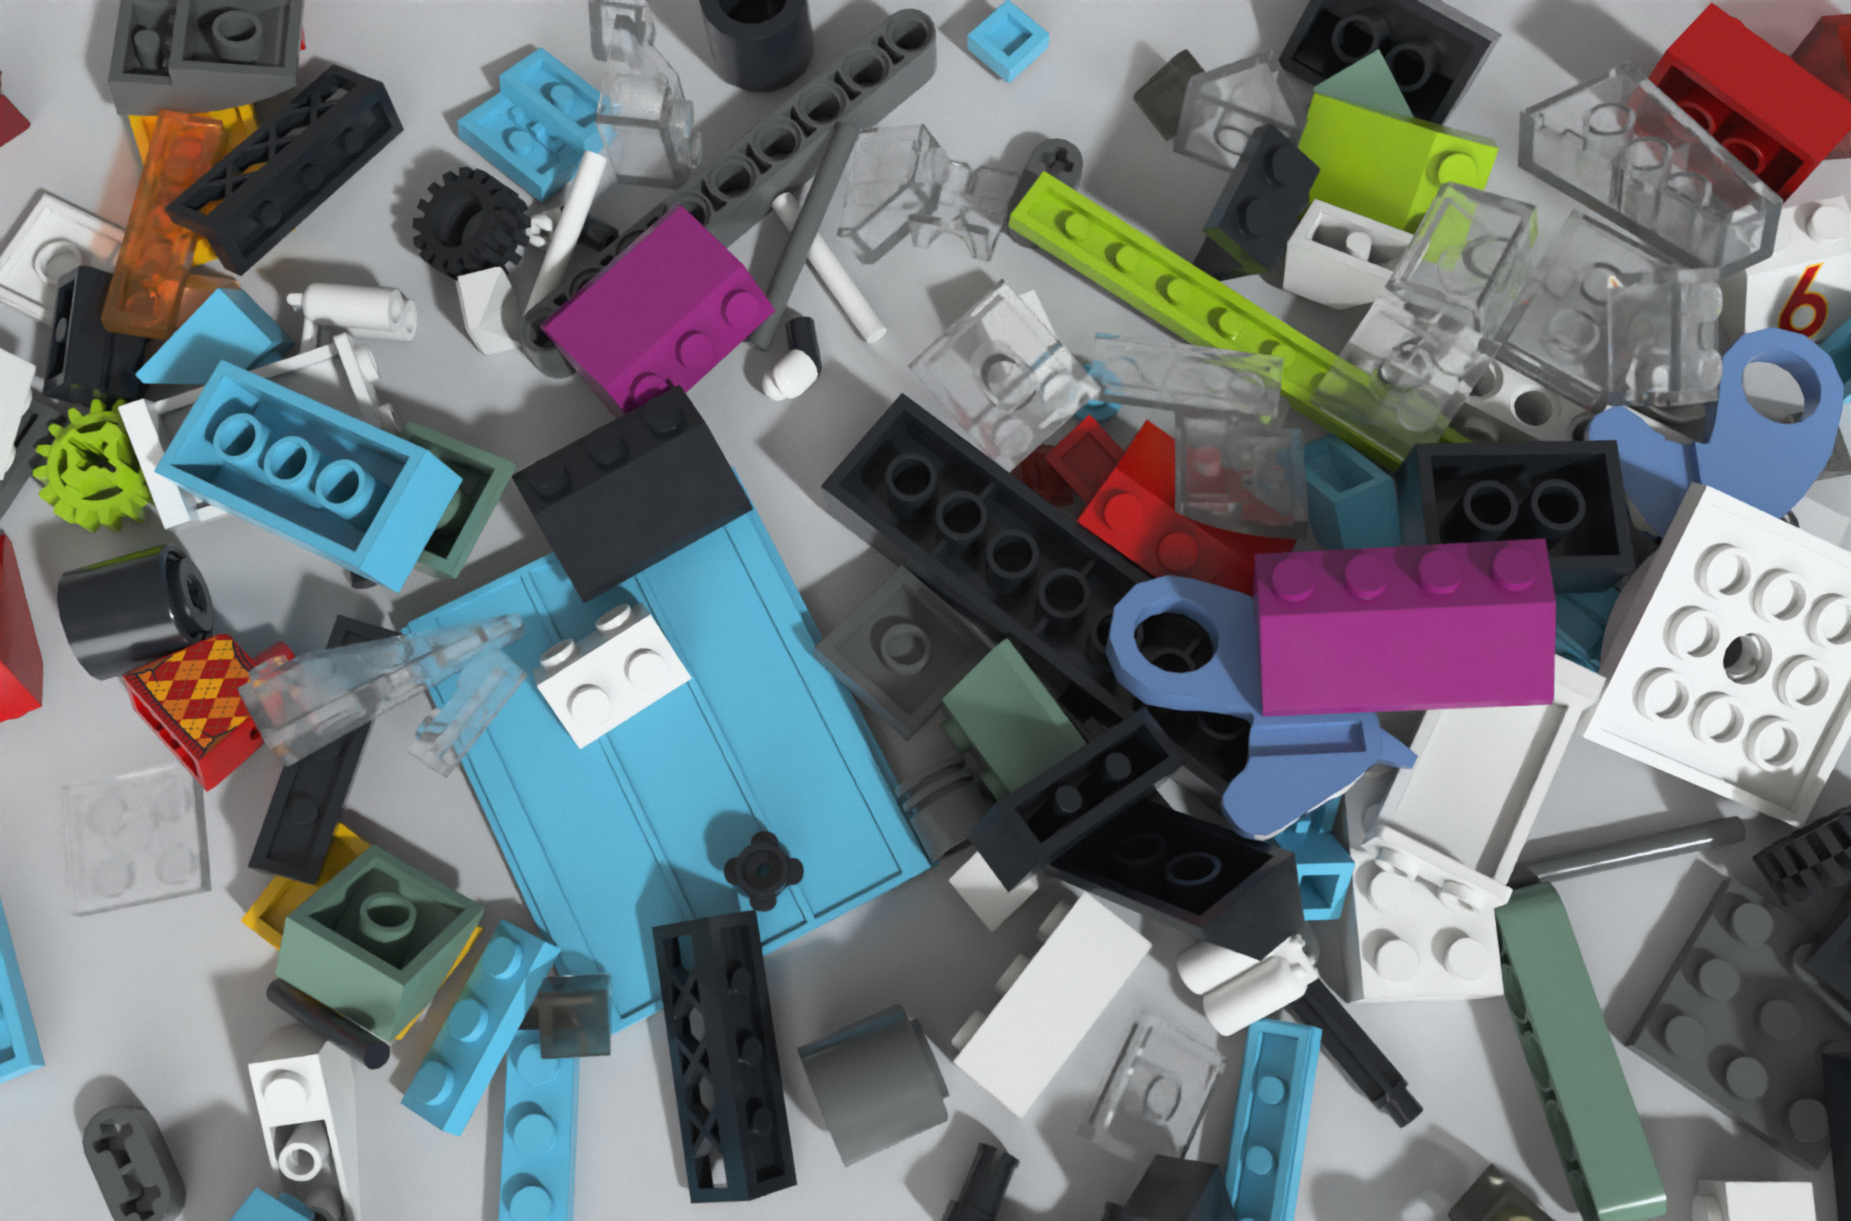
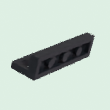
(299, 168)
(314, 790)
(734, 1056)

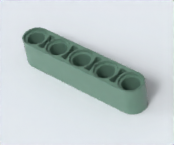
(1574, 1061)

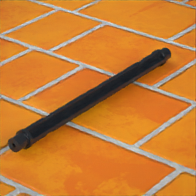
(1317, 1006)

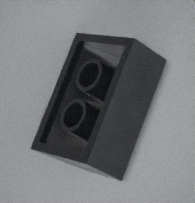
(1424, 42)
(632, 493)
(1191, 878)

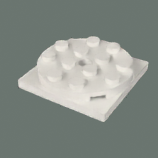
(1774, 717)

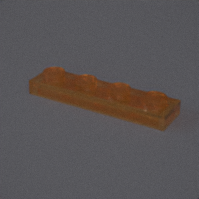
(154, 250)

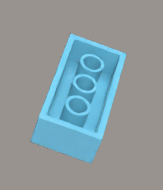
(310, 474)

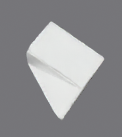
(490, 310)

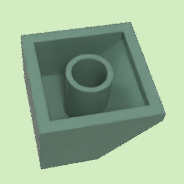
(472, 504)
(1007, 722)
(376, 941)

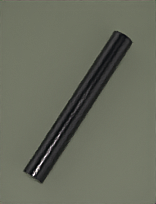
(329, 1024)

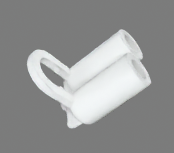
(353, 310)
(1245, 989)

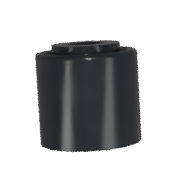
(759, 41)
(134, 609)

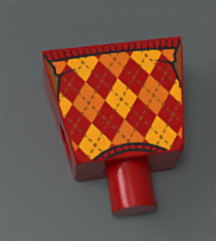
(196, 704)

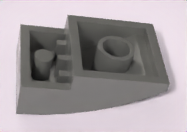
(203, 54)

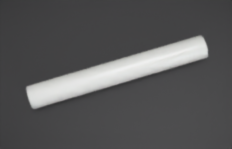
(568, 227)
(834, 275)

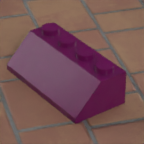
(1405, 628)

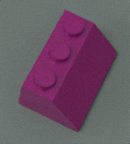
(658, 314)

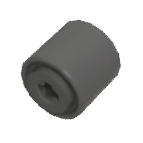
(875, 1083)

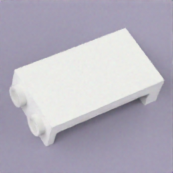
(332, 375)
(1476, 791)

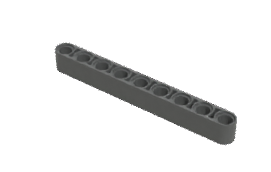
(748, 164)

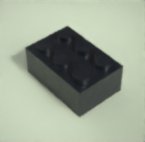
(1523, 492)

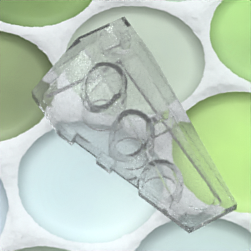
(338, 689)

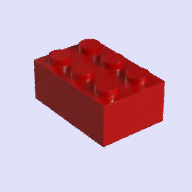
(1753, 99)

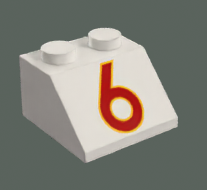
(1804, 281)

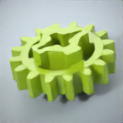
(81, 487)

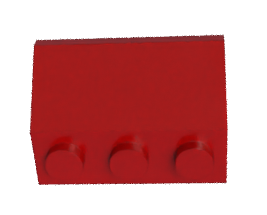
(1138, 520)

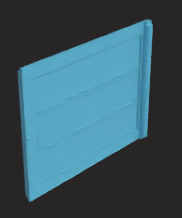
(659, 804)

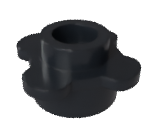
(744, 871)

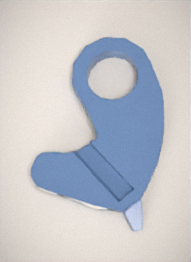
(1741, 450)
(1291, 759)

